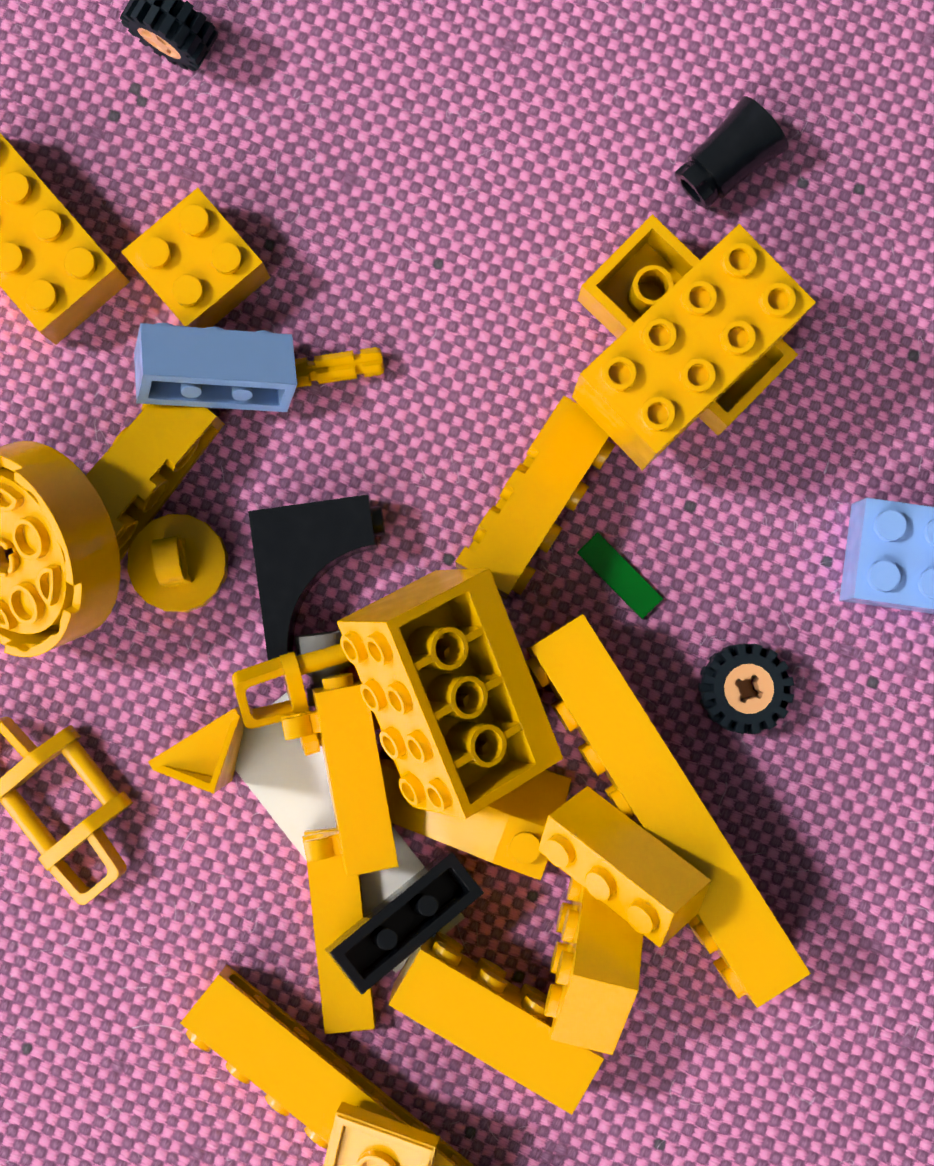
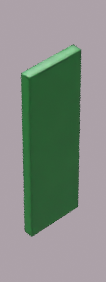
(619, 575)

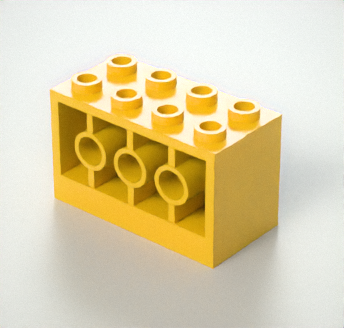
(691, 346)
(450, 691)

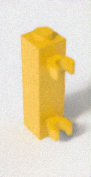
(353, 775)

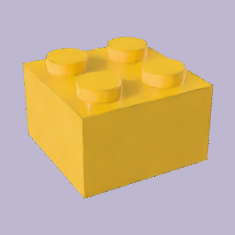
(197, 262)

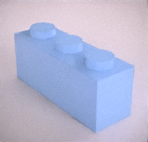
(214, 368)

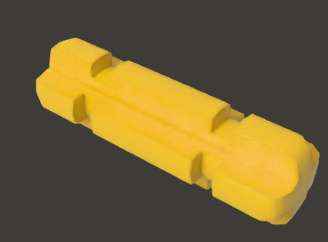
(339, 366)

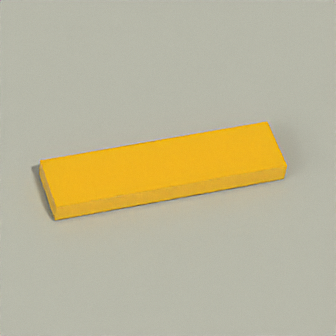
(335, 909)

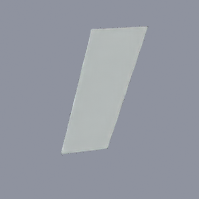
(299, 799)

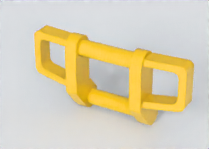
(291, 668)
(89, 829)

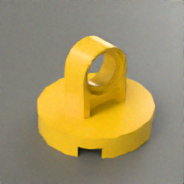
(177, 563)

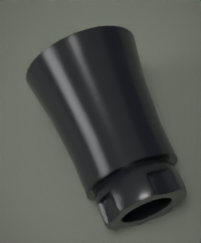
(731, 153)

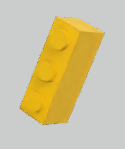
(623, 866)

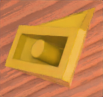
(207, 756)

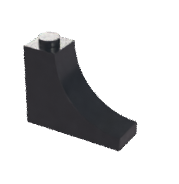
(297, 548)

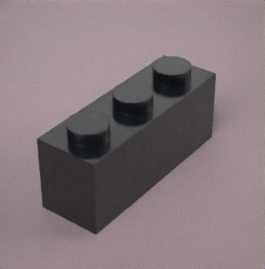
(404, 921)

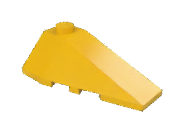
(500, 833)

